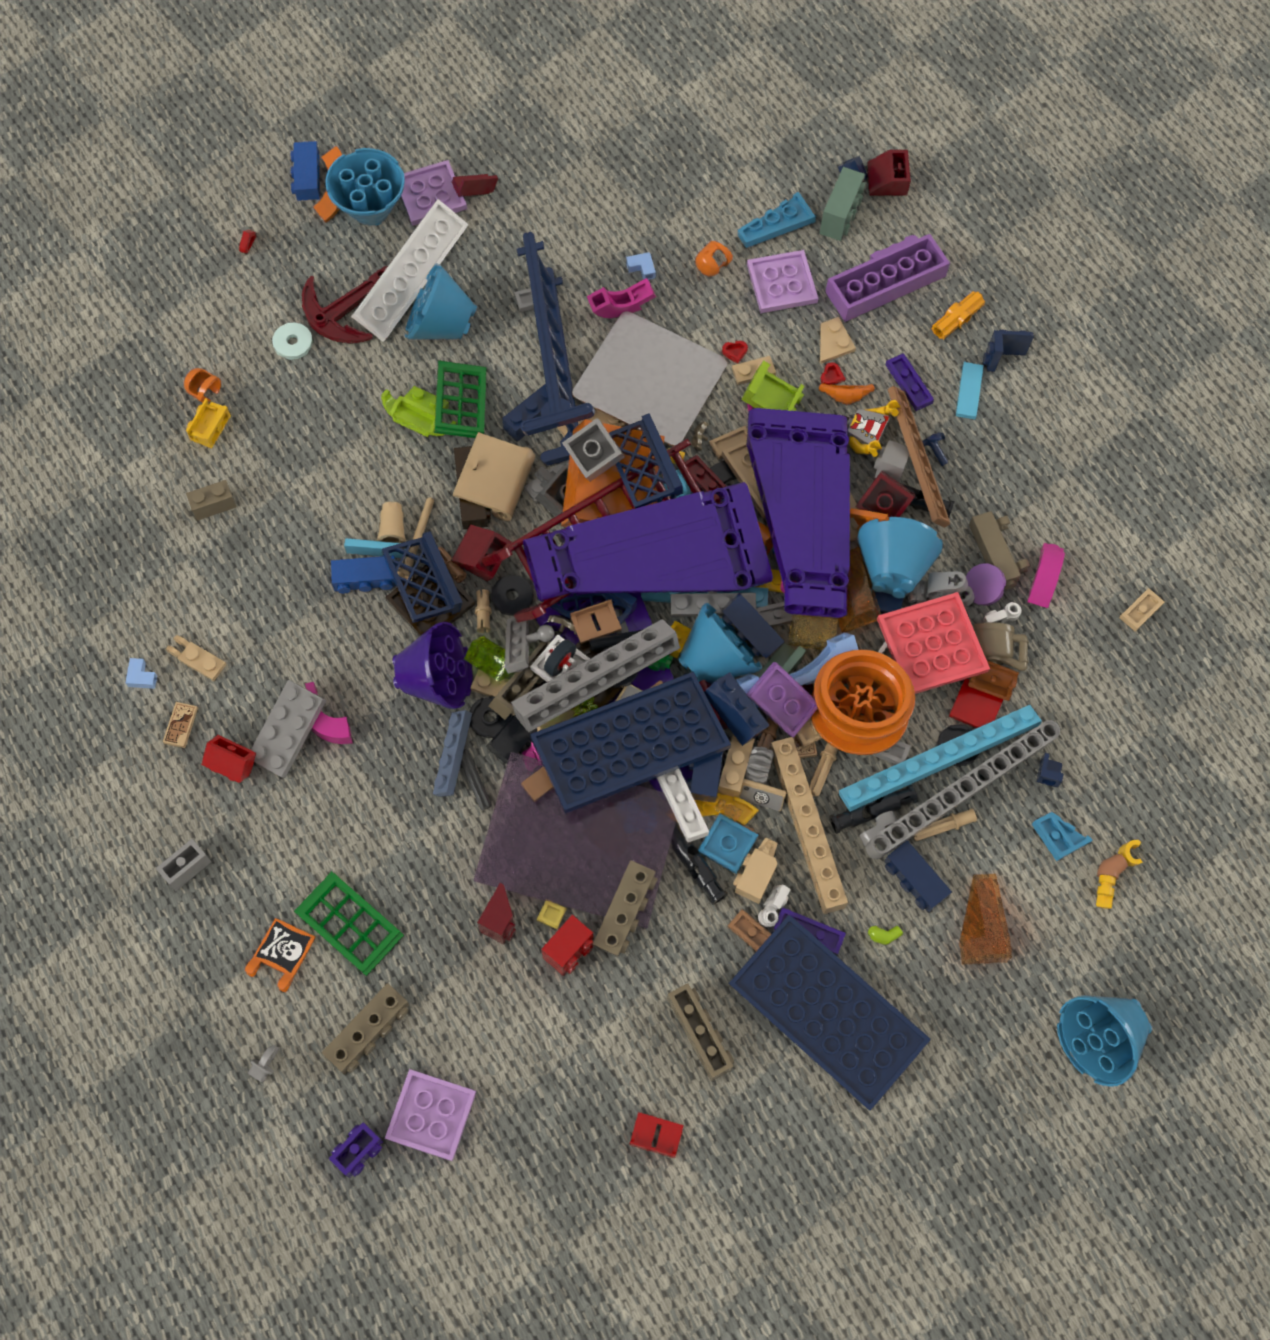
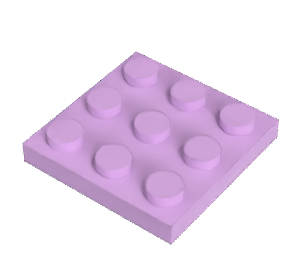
(426, 186)
(782, 281)
(430, 1115)

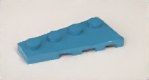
(783, 219)

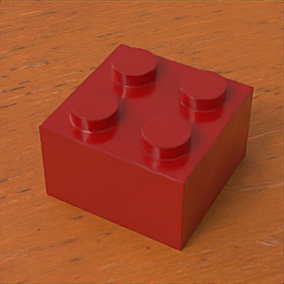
(568, 946)

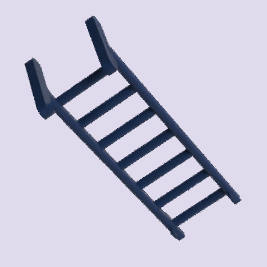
(561, 406)

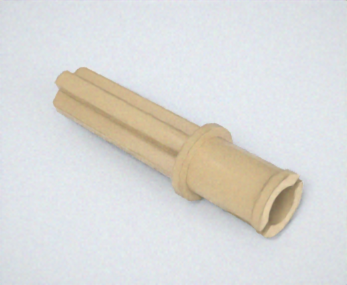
(823, 769)
(954, 821)

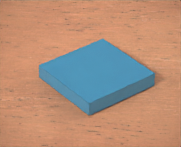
(728, 843)

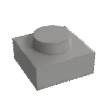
(524, 300)

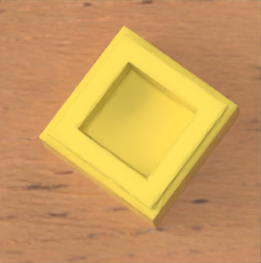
(551, 914)

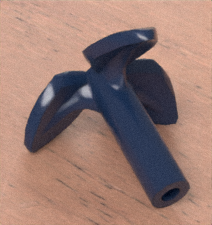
(932, 442)

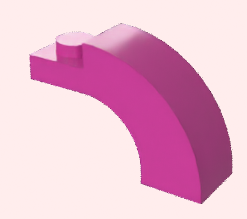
(613, 304)
(1046, 575)
(329, 728)

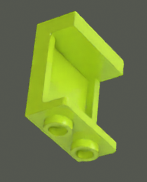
(771, 392)

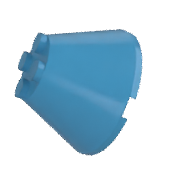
(365, 184)
(440, 309)
(898, 553)
(716, 649)
(1104, 1036)

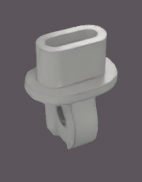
(261, 1068)

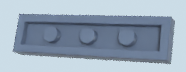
(452, 753)

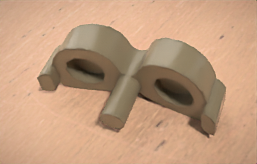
(697, 438)
(563, 621)

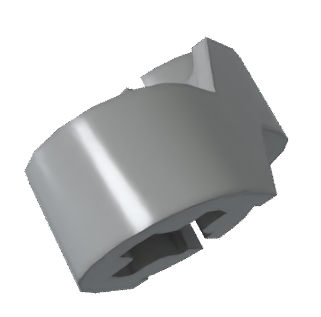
(883, 821)

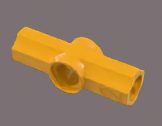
(958, 315)

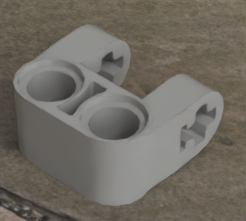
(940, 585)

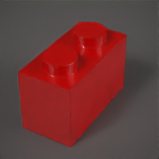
(228, 758)

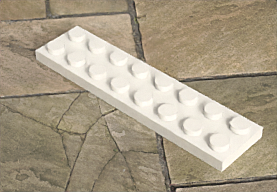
(408, 270)

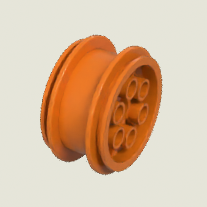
(846, 727)

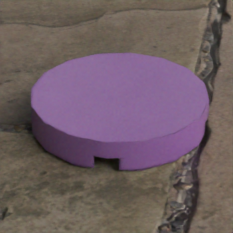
(987, 583)

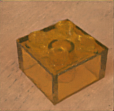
(812, 631)

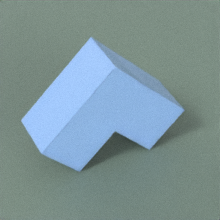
(641, 262)
(138, 677)

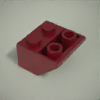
(889, 174)
(476, 545)

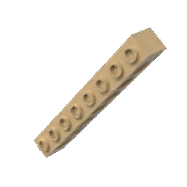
(808, 826)

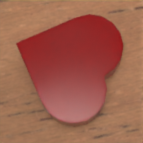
(247, 240)
(735, 351)
(832, 374)

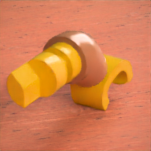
(1111, 869)

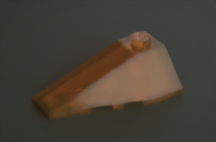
(861, 598)
(985, 927)

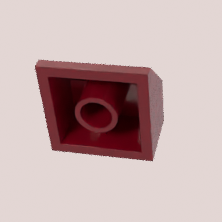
(497, 917)

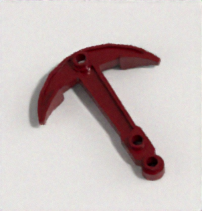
(336, 310)

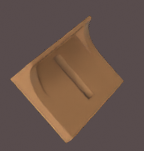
(605, 617)

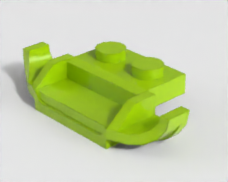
(414, 410)

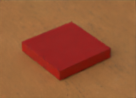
(975, 706)

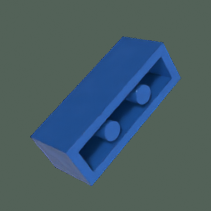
(305, 171)
(361, 574)

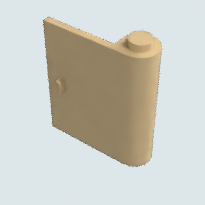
(498, 477)

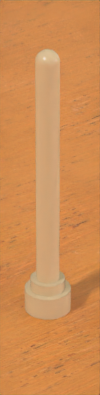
(418, 534)

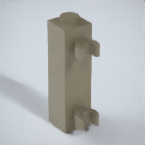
(994, 548)

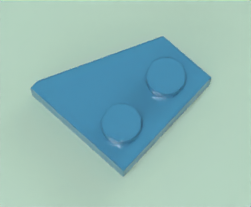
(1059, 835)

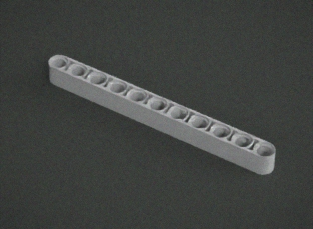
(957, 795)

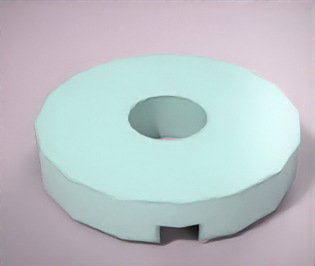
(296, 350)

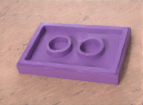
(783, 699)

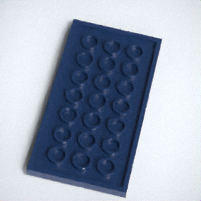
(629, 742)
(829, 1012)

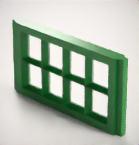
(462, 369)
(379, 951)

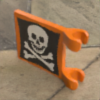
(282, 950)

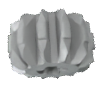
(759, 764)

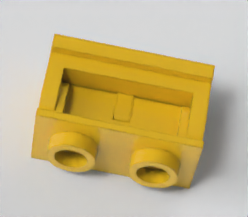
(208, 423)

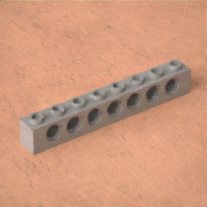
(595, 675)

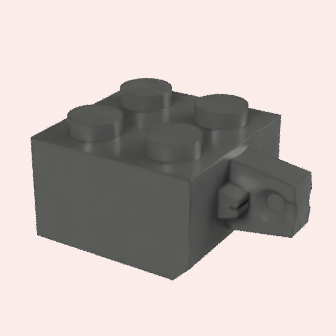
(553, 488)

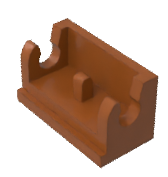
(997, 681)

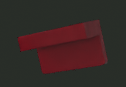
(474, 184)

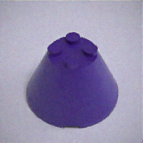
(435, 667)

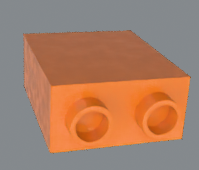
(580, 488)

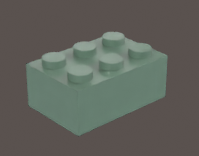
(843, 204)

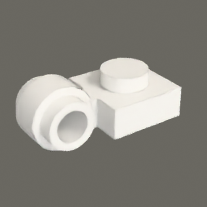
(1009, 613)
(775, 900)

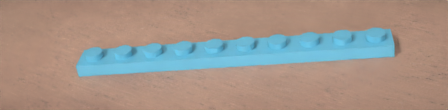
(939, 758)

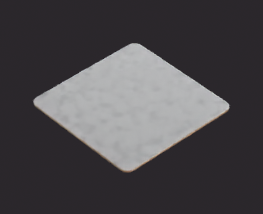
(651, 372)

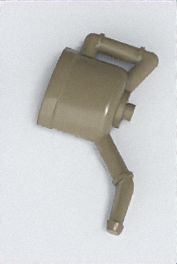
(998, 644)

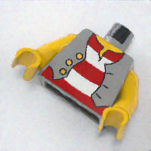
(869, 427)

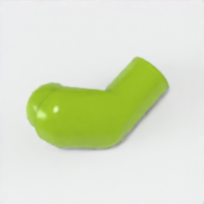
(884, 937)

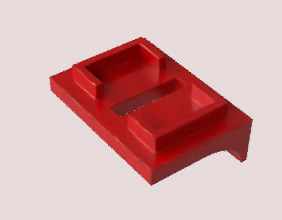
(644, 1133)

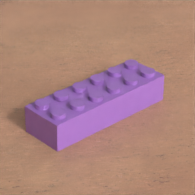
(887, 277)

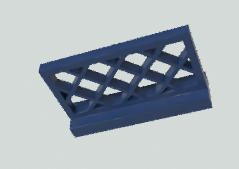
(661, 460)
(440, 576)
(622, 600)

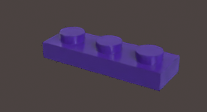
(909, 382)
(825, 934)

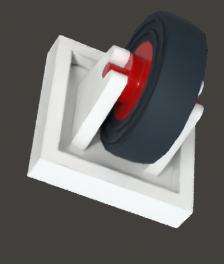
(557, 659)

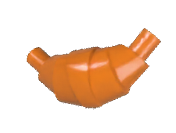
(847, 393)

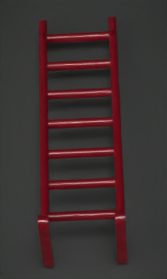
(538, 610)

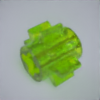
(586, 703)

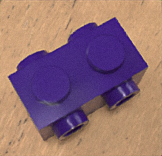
(356, 1150)

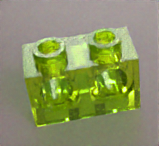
(487, 657)

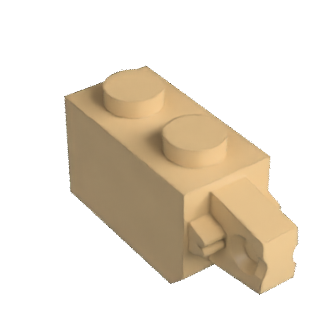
(758, 871)

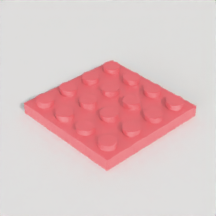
(934, 642)

